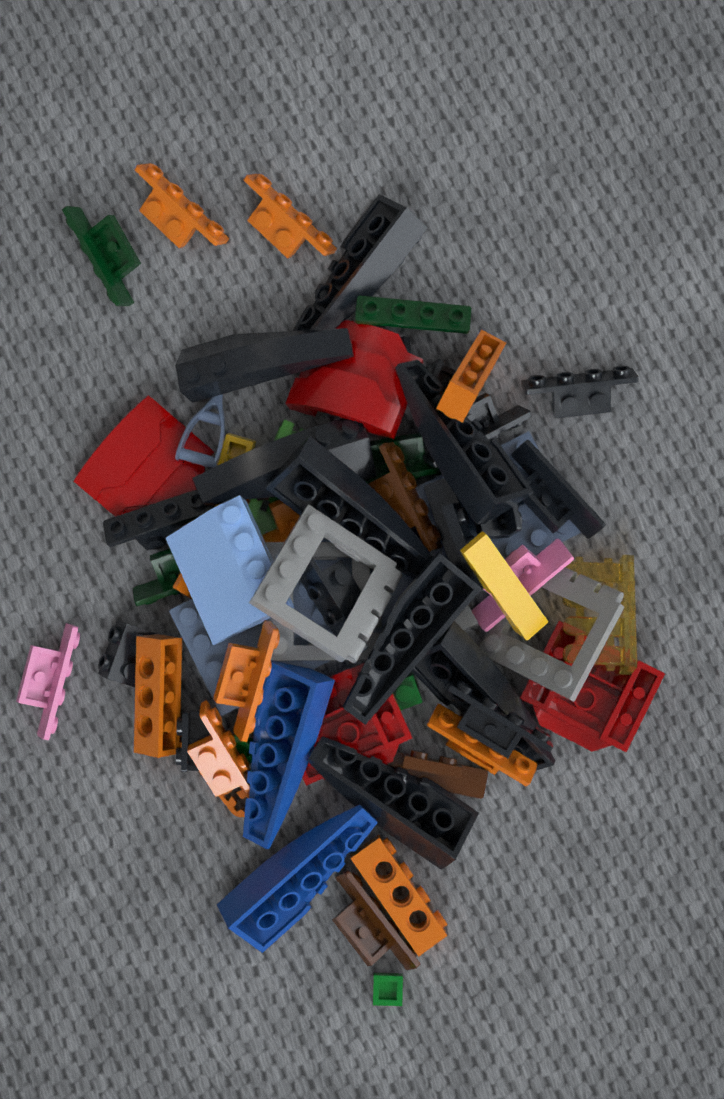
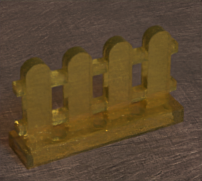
(625, 628)

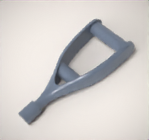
(210, 417)

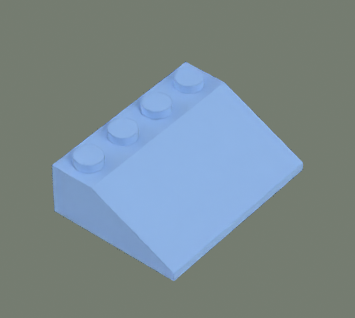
(223, 566)

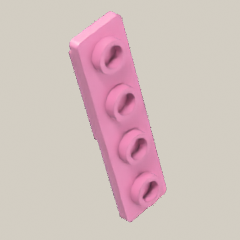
(532, 573)
(45, 678)

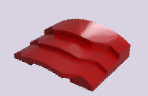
(360, 386)
(139, 463)
(606, 706)
(376, 738)

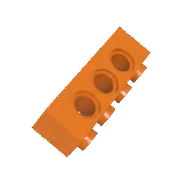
(471, 376)
(157, 694)
(421, 935)

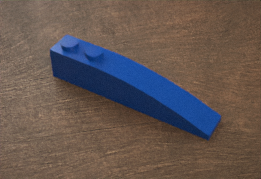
(281, 744)
(285, 884)

